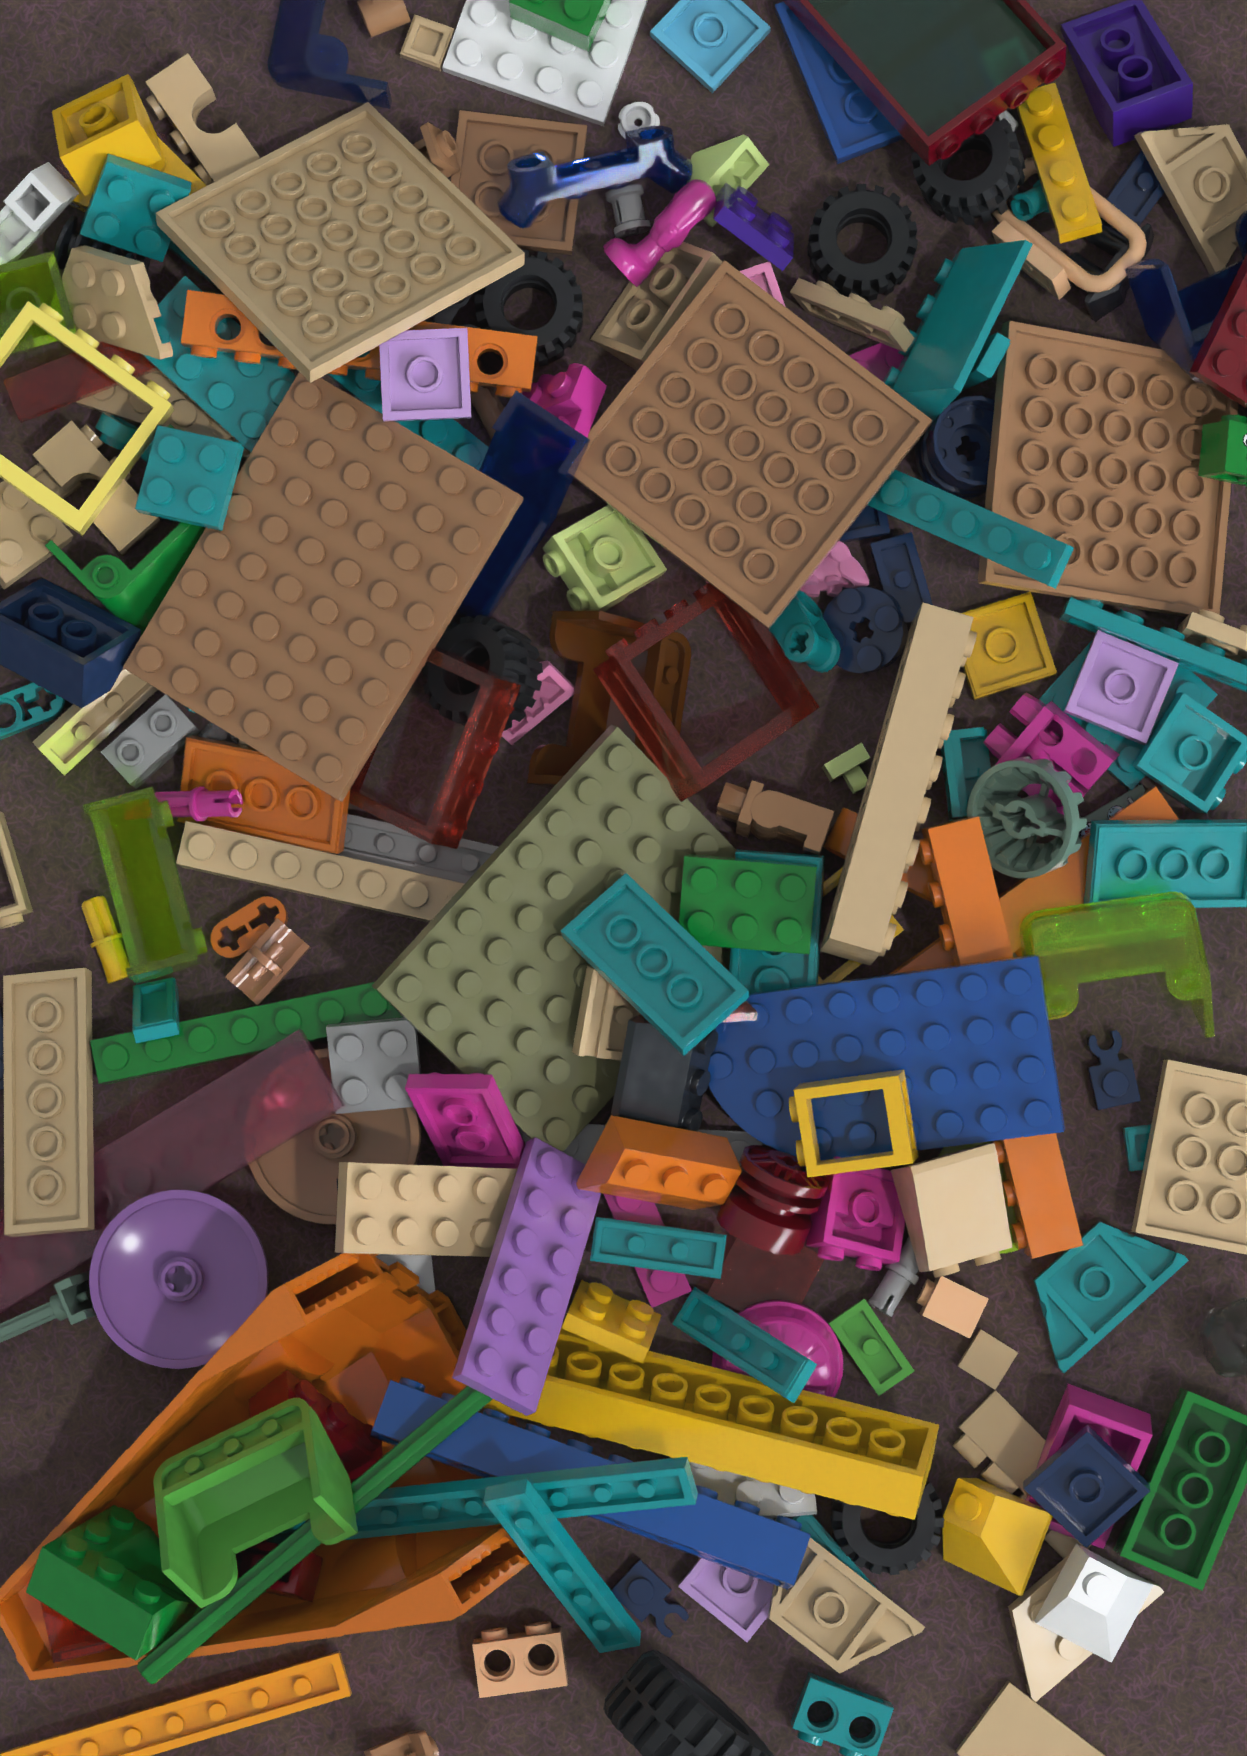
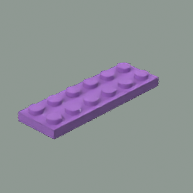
(528, 1279)

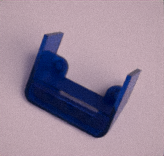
(317, 62)

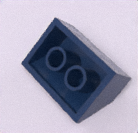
(63, 642)

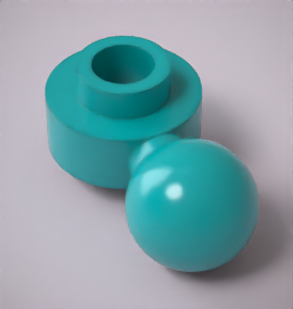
(118, 432)

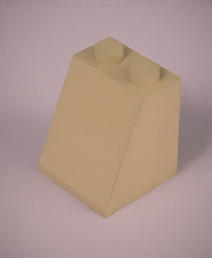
(954, 1209)

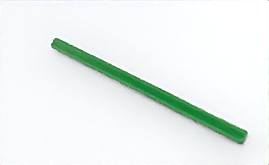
(303, 1542)

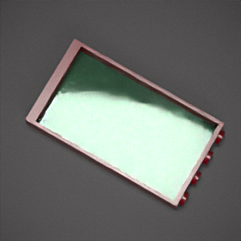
(938, 63)

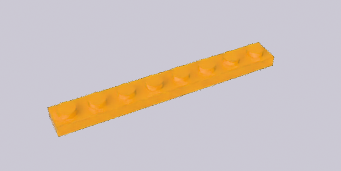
(203, 1713)

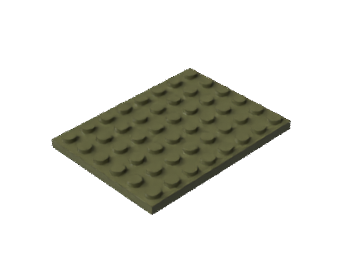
(492, 969)

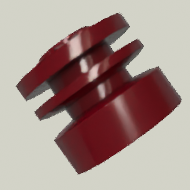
(772, 1201)

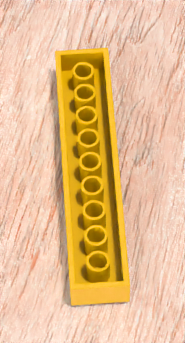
(737, 1425)

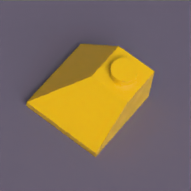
(993, 1533)

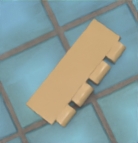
(1012, 1446)

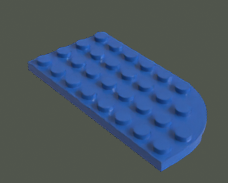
(963, 1033)

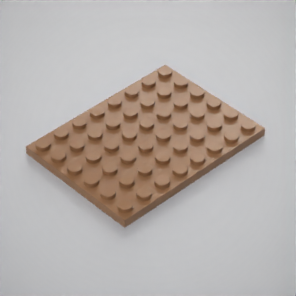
(323, 584)

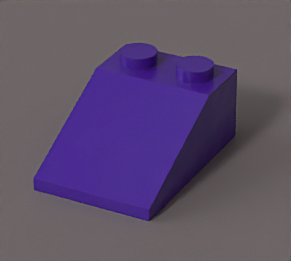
(1128, 71)

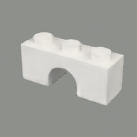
(32, 210)

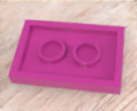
(466, 1119)

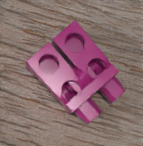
(1053, 737)

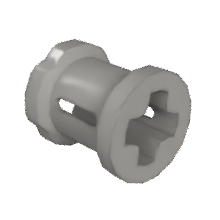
(628, 210)

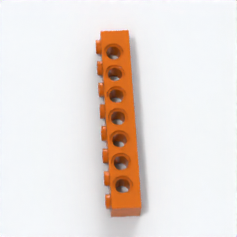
(206, 310)

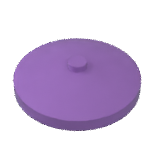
(177, 1277)

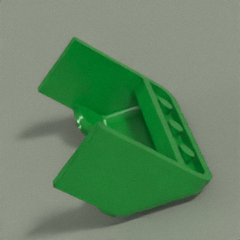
(136, 592)

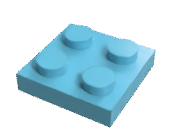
(710, 37)

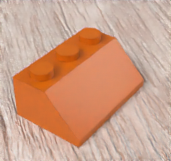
(661, 1165)

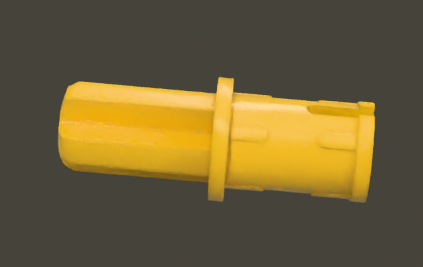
(106, 938)

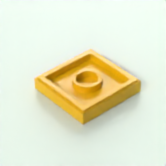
(1007, 647)

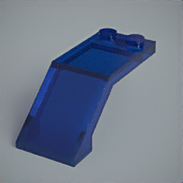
(538, 460)

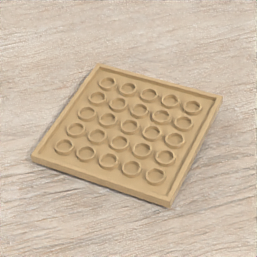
(339, 241)

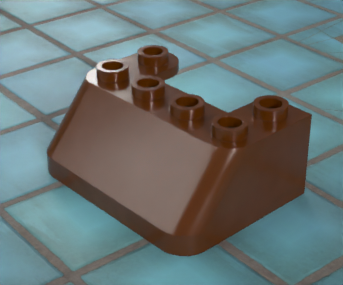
(583, 639)

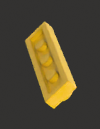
(1059, 165)

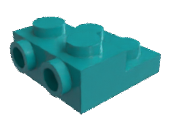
(1193, 754)

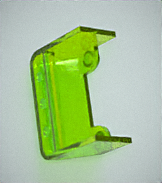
(146, 884)
(1118, 942)

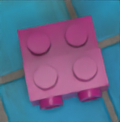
(570, 396)
(859, 1219)

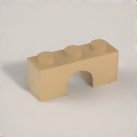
(180, 96)
(74, 457)

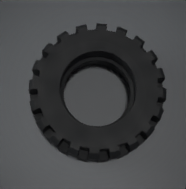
(674, 1714)

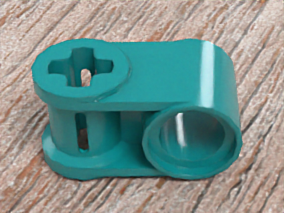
(806, 634)

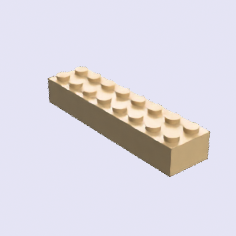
(896, 785)

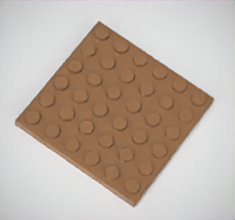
(748, 444)
(1105, 456)

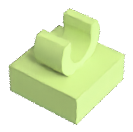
(848, 767)

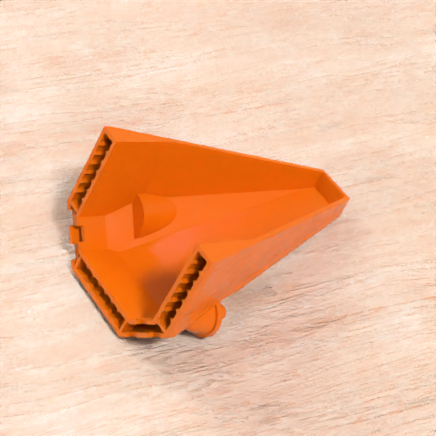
(349, 1335)

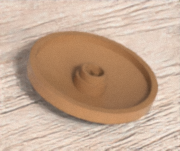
(306, 1169)

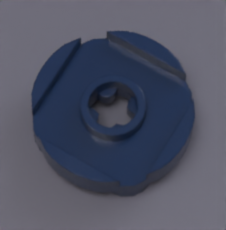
(885, 619)

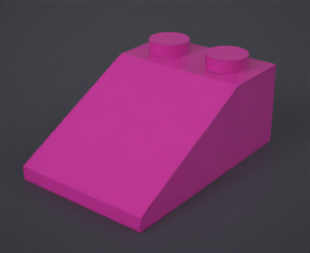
(1119, 1425)

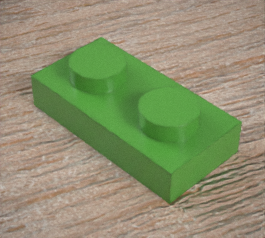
(871, 1347)

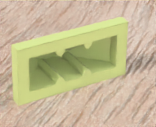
(728, 162)

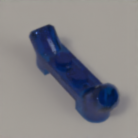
(537, 180)

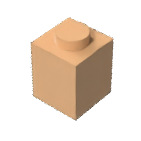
(951, 1305)

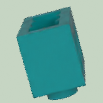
(846, 1706)

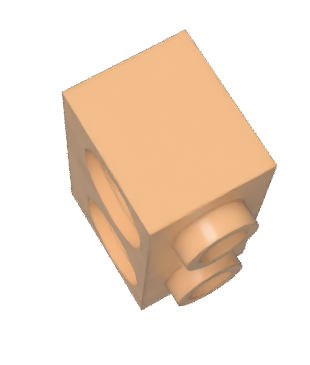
(522, 1673)

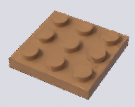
(485, 149)

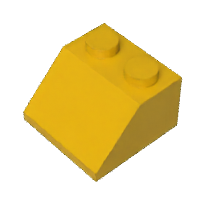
(104, 123)

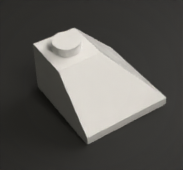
(1093, 1603)

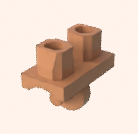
(268, 962)

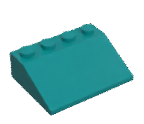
(956, 324)

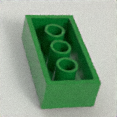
(1193, 1491)

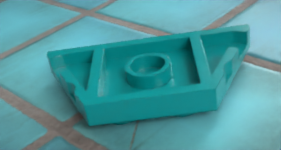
(1098, 1287)

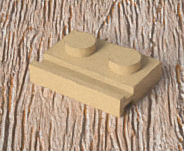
(601, 1019)

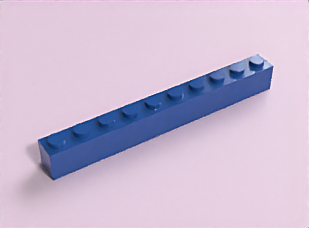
(494, 1448)

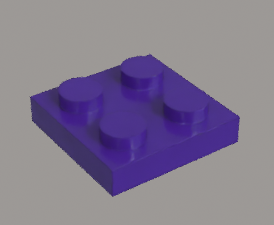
(762, 232)

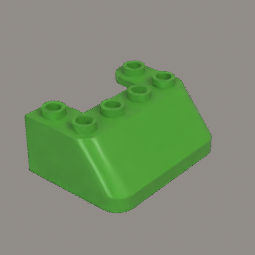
(245, 1490)

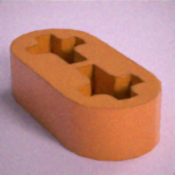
(241, 919)

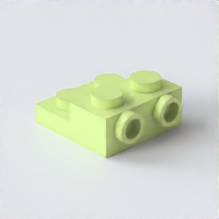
(602, 560)

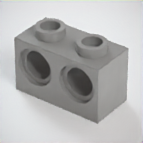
(150, 741)

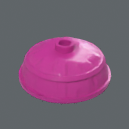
(804, 1332)

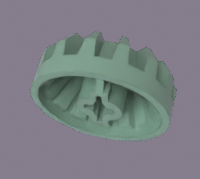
(1014, 822)

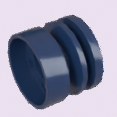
(962, 425)

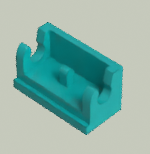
(963, 764)

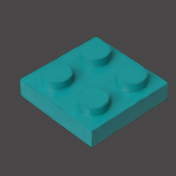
(126, 207)
(189, 478)

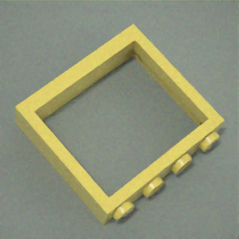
(117, 370)

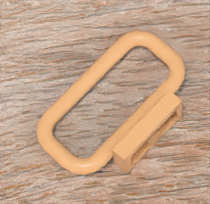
(1053, 267)

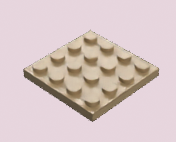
(1196, 1159)

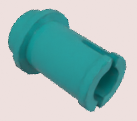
(1029, 203)

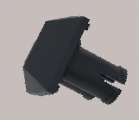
(1116, 245)

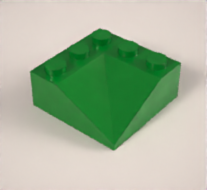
(112, 1582)

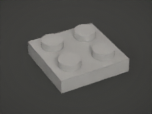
(373, 1063)

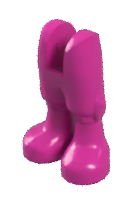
(668, 232)

